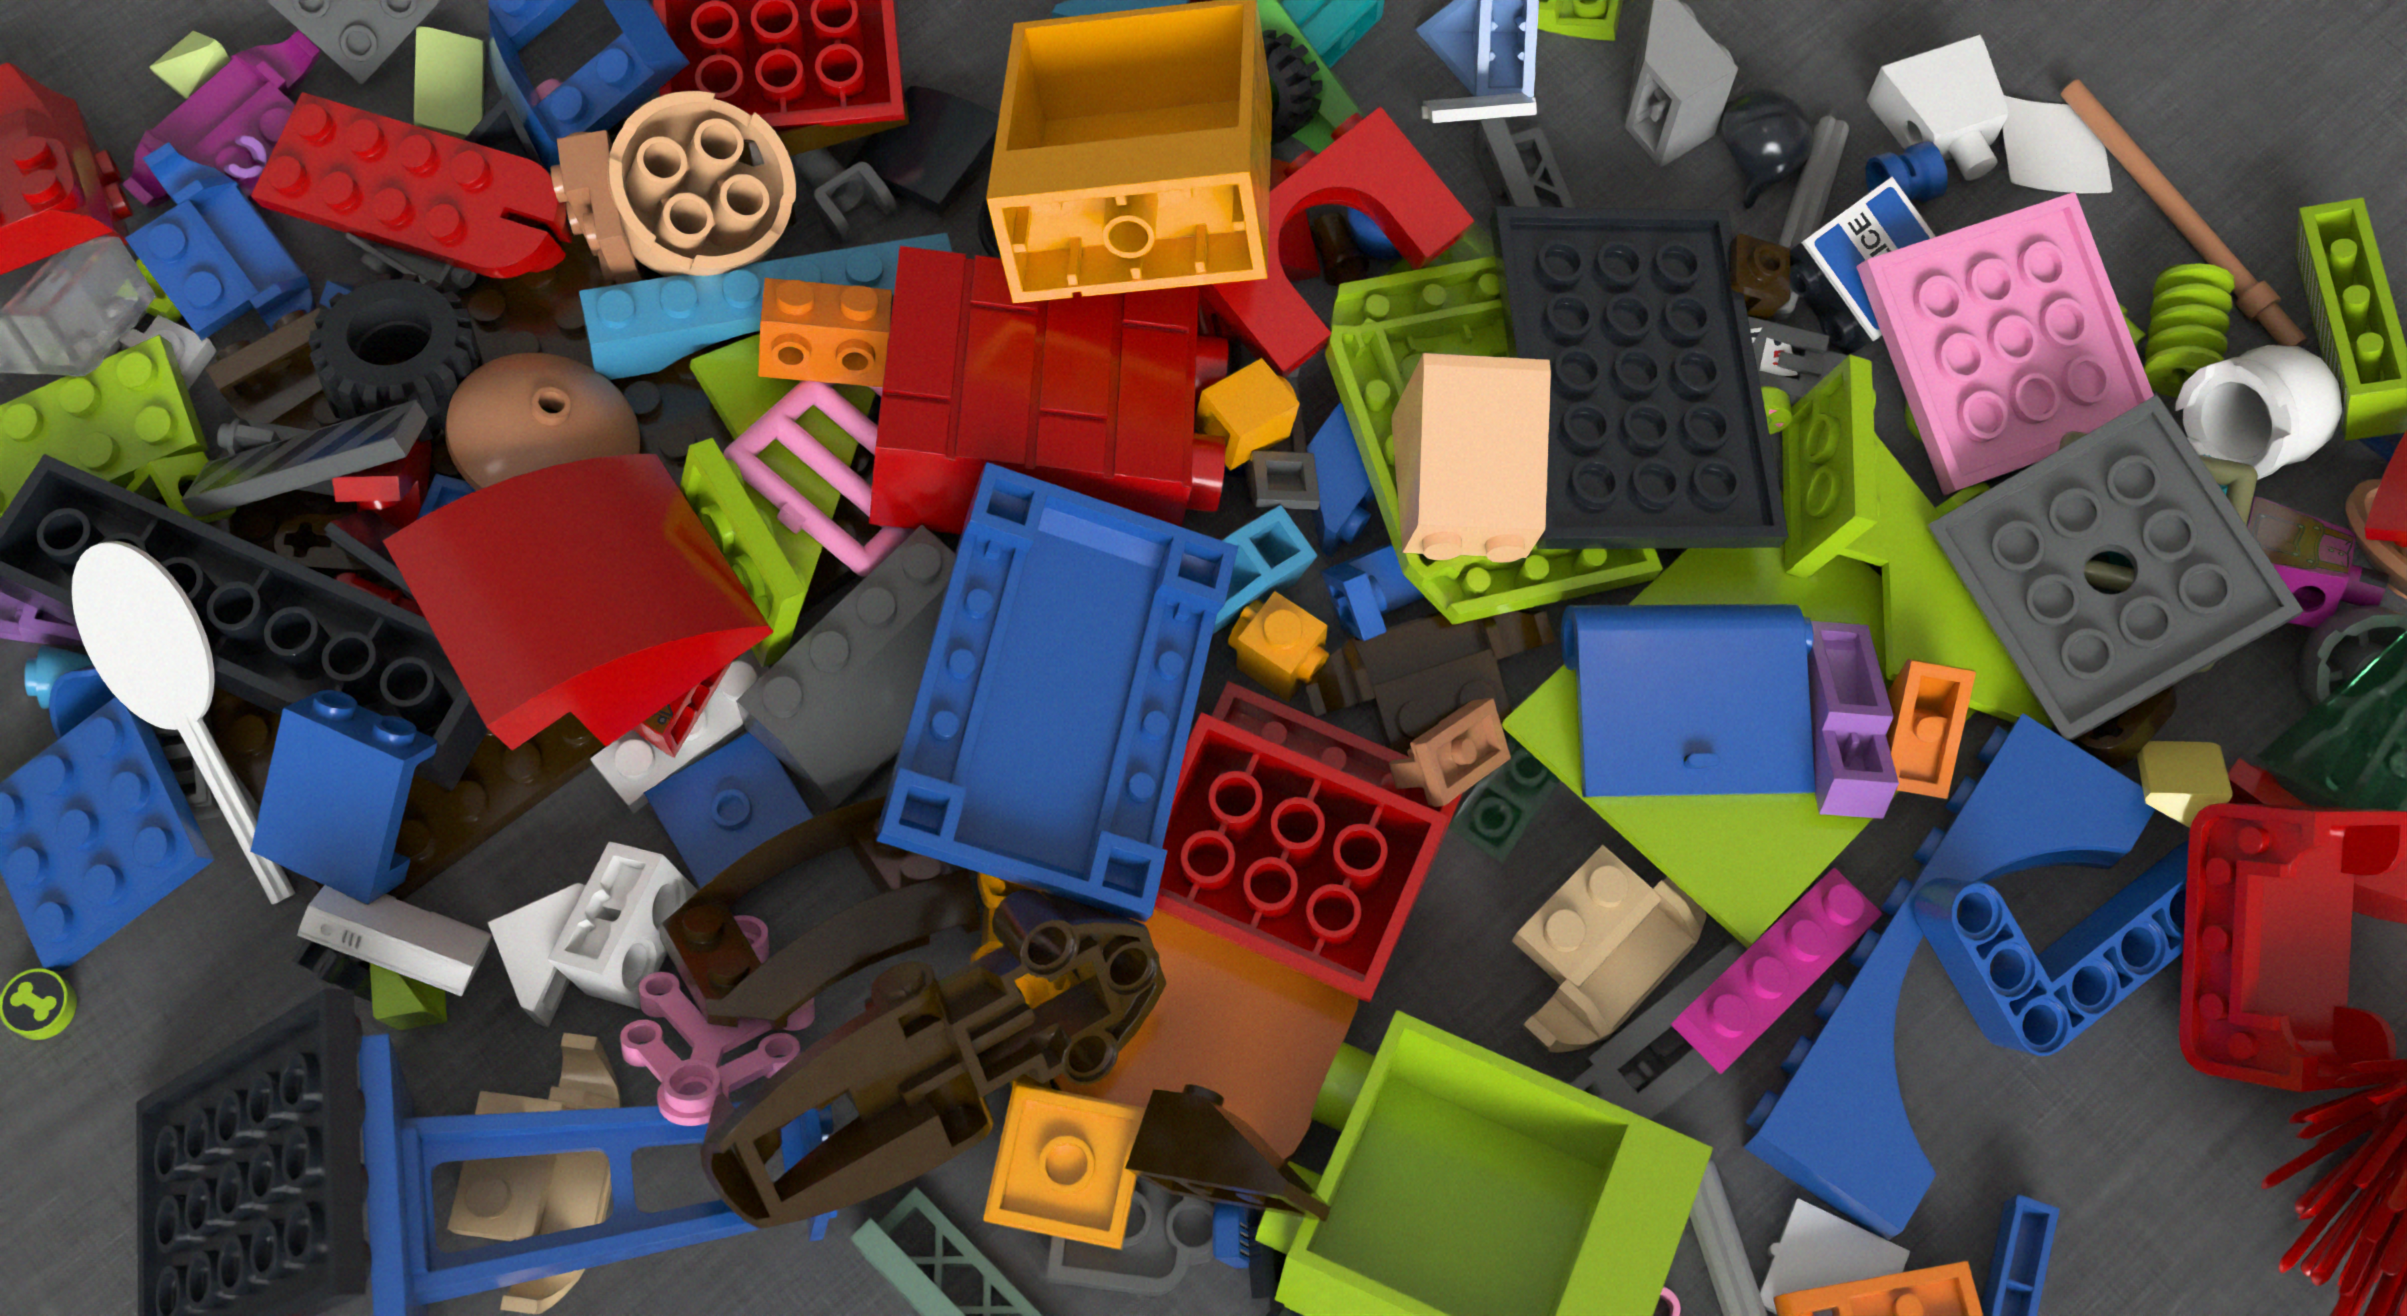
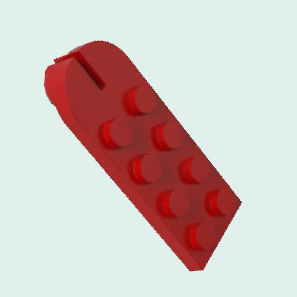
(414, 190)

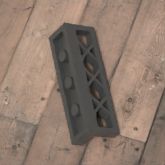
(1504, 171)

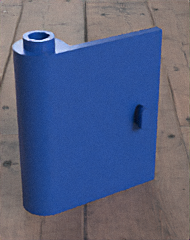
(1692, 684)

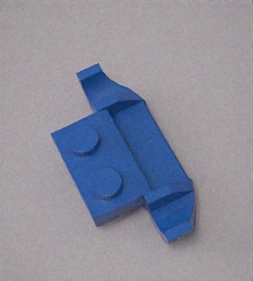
(216, 250)

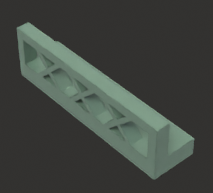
(908, 1279)

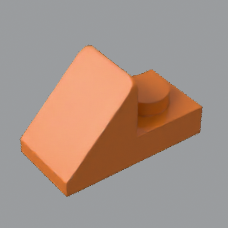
(1927, 724)

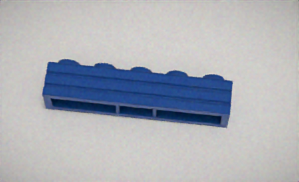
(2020, 1258)

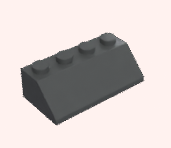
(848, 686)

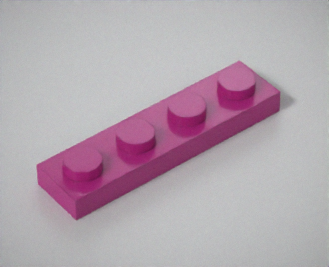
(1776, 970)

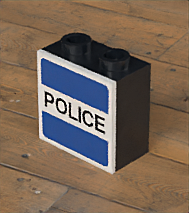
(1826, 262)

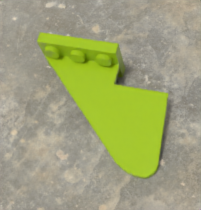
(1859, 502)
(742, 522)

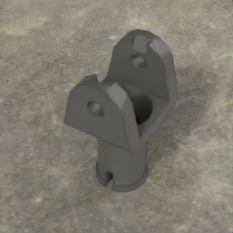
(842, 190)

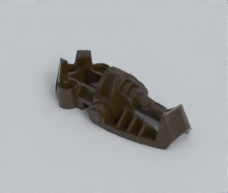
(932, 1054)

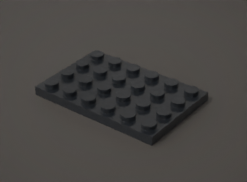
(1650, 377)
(257, 1173)

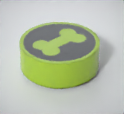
(38, 1004)

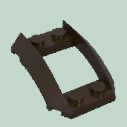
(723, 970)

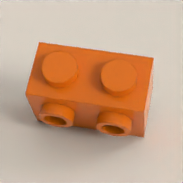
(825, 329)

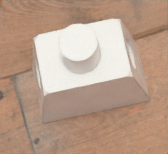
(1947, 100)

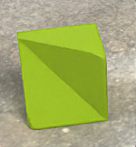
(405, 1001)

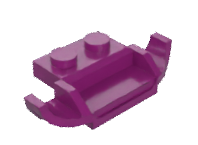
(237, 101)

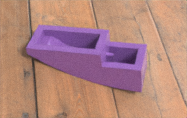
(1849, 723)

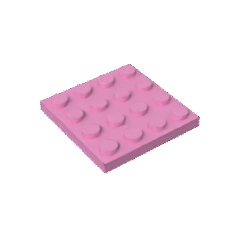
(2005, 339)

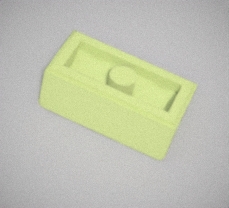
(448, 82)

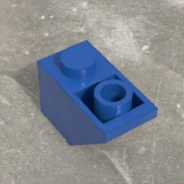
(1341, 484)

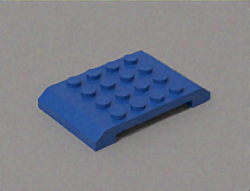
(1058, 694)

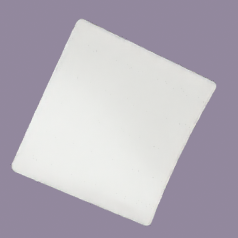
(2053, 149)

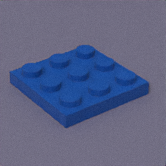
(95, 834)

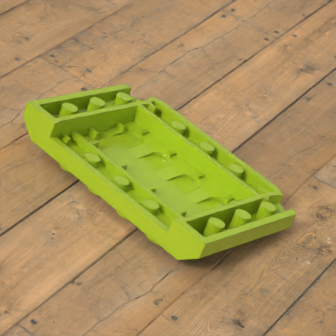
(1374, 347)

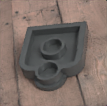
(1159, 1244)

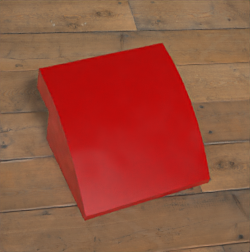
(791, 58)
(577, 595)
(1297, 841)

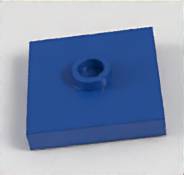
(726, 806)

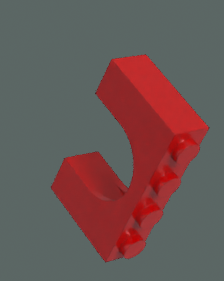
(1364, 169)

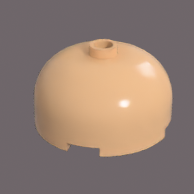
(687, 194)

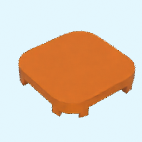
(1233, 1028)

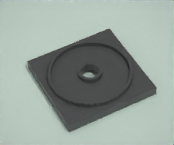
(2129, 491)

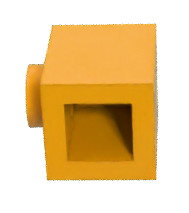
(1249, 409)

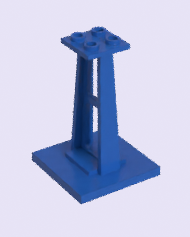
(405, 1150)

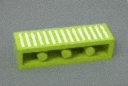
(2354, 316)

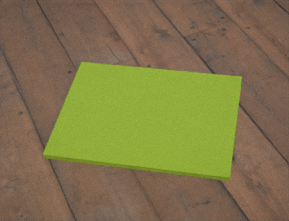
(1727, 852)

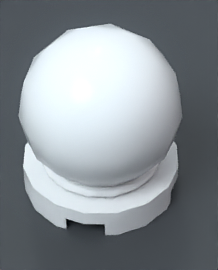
(2262, 407)

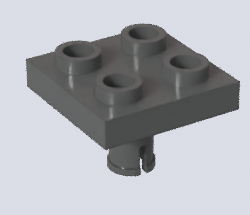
(356, 32)

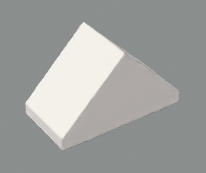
(525, 943)

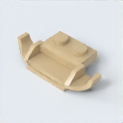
(1606, 947)
(541, 1192)

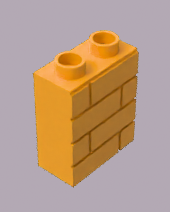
(1133, 151)

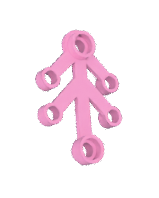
(692, 1084)

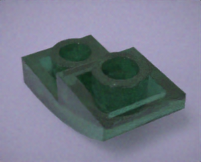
(1505, 803)

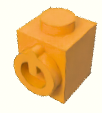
(1279, 644)

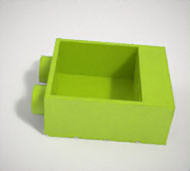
(1481, 1191)

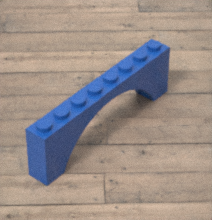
(1841, 1110)

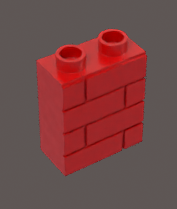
(1052, 389)

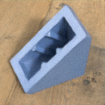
(1487, 44)

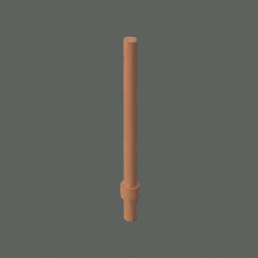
(2256, 298)

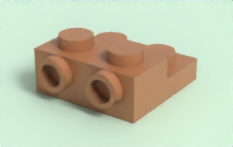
(590, 208)

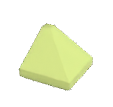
(190, 63)

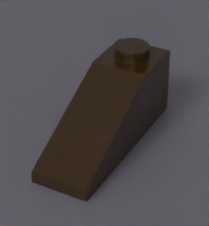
(1212, 1155)

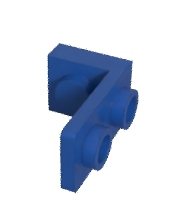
(1367, 589)

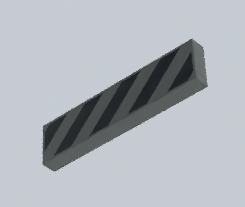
(306, 459)

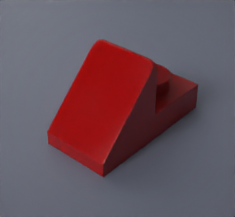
(390, 489)

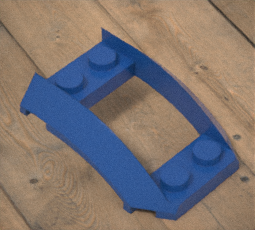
(600, 90)

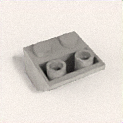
(1677, 83)

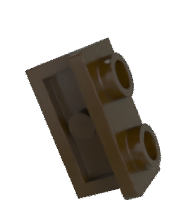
(271, 373)

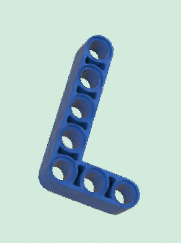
(2142, 917)

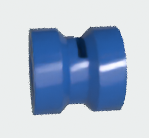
(1917, 171)

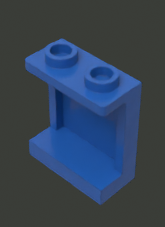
(339, 794)

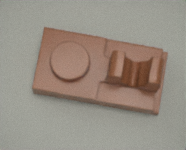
(1454, 753)

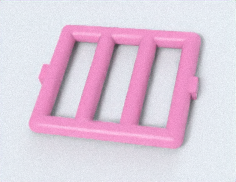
(794, 508)

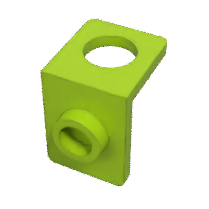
(165, 475)

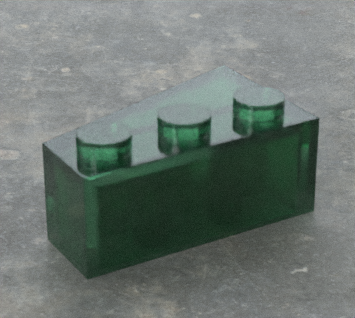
(2354, 739)

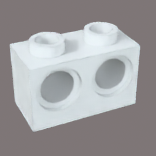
(617, 921)

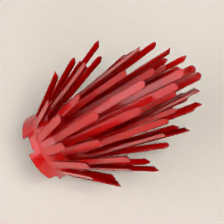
(2379, 1207)

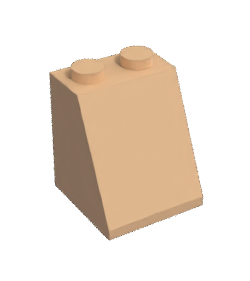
(1473, 456)

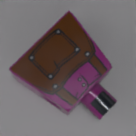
(2313, 561)

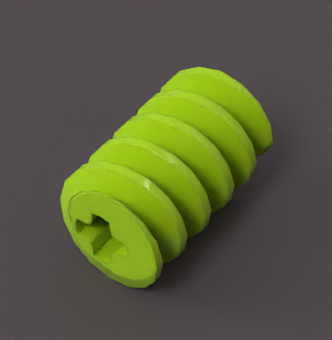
(2187, 324)

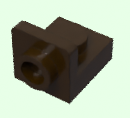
(1761, 274)

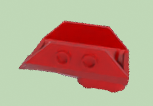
(51, 175)

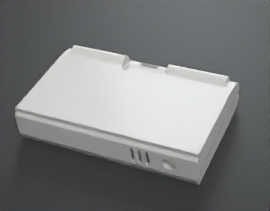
(397, 937)

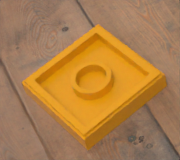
(1065, 1166)

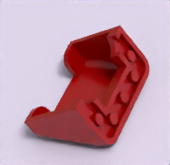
(2275, 942)

